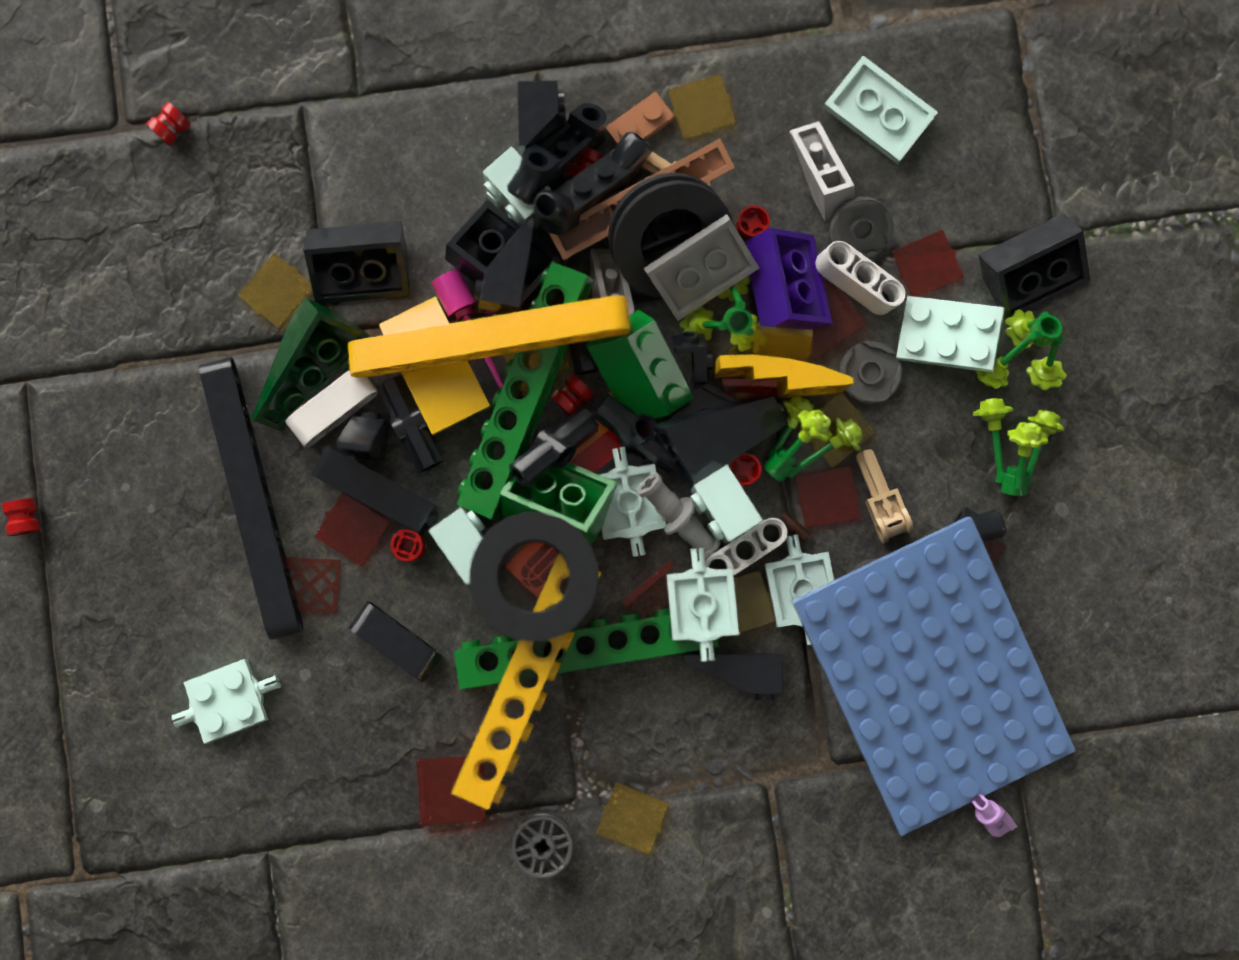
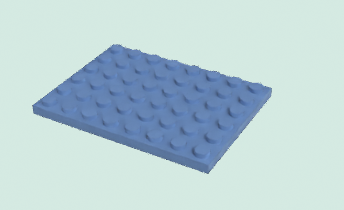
(934, 675)

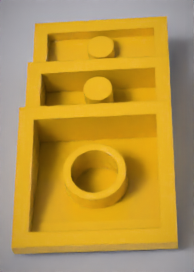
(791, 375)
(441, 392)

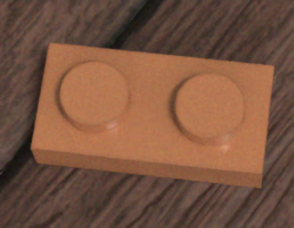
(642, 119)

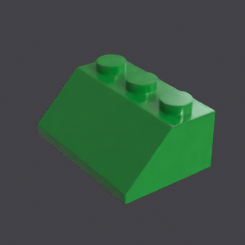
(641, 369)
(565, 492)

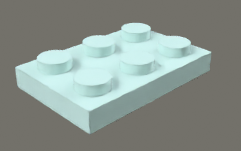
(880, 109)
(950, 334)

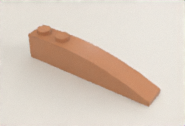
(593, 226)

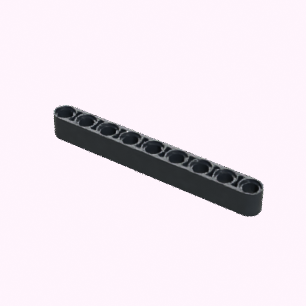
(251, 498)

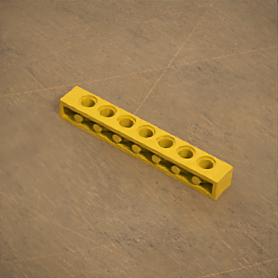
(471, 783)

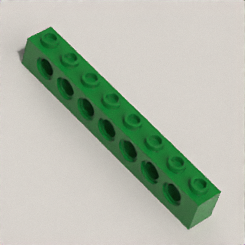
(528, 411)
(473, 674)

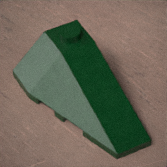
(305, 362)

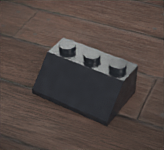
(539, 111)
(484, 238)
(357, 262)
(1036, 265)

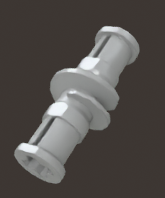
(678, 514)

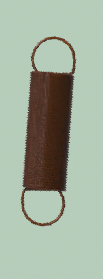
(795, 527)

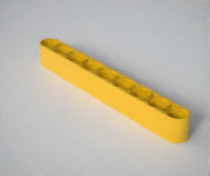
(489, 337)

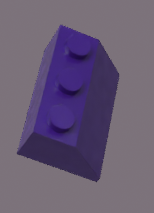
(787, 284)

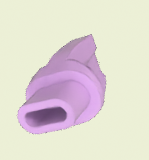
(993, 816)

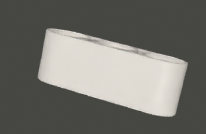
(845, 277)
(330, 408)
(756, 540)

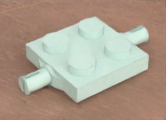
(630, 513)
(794, 578)
(702, 604)
(226, 701)

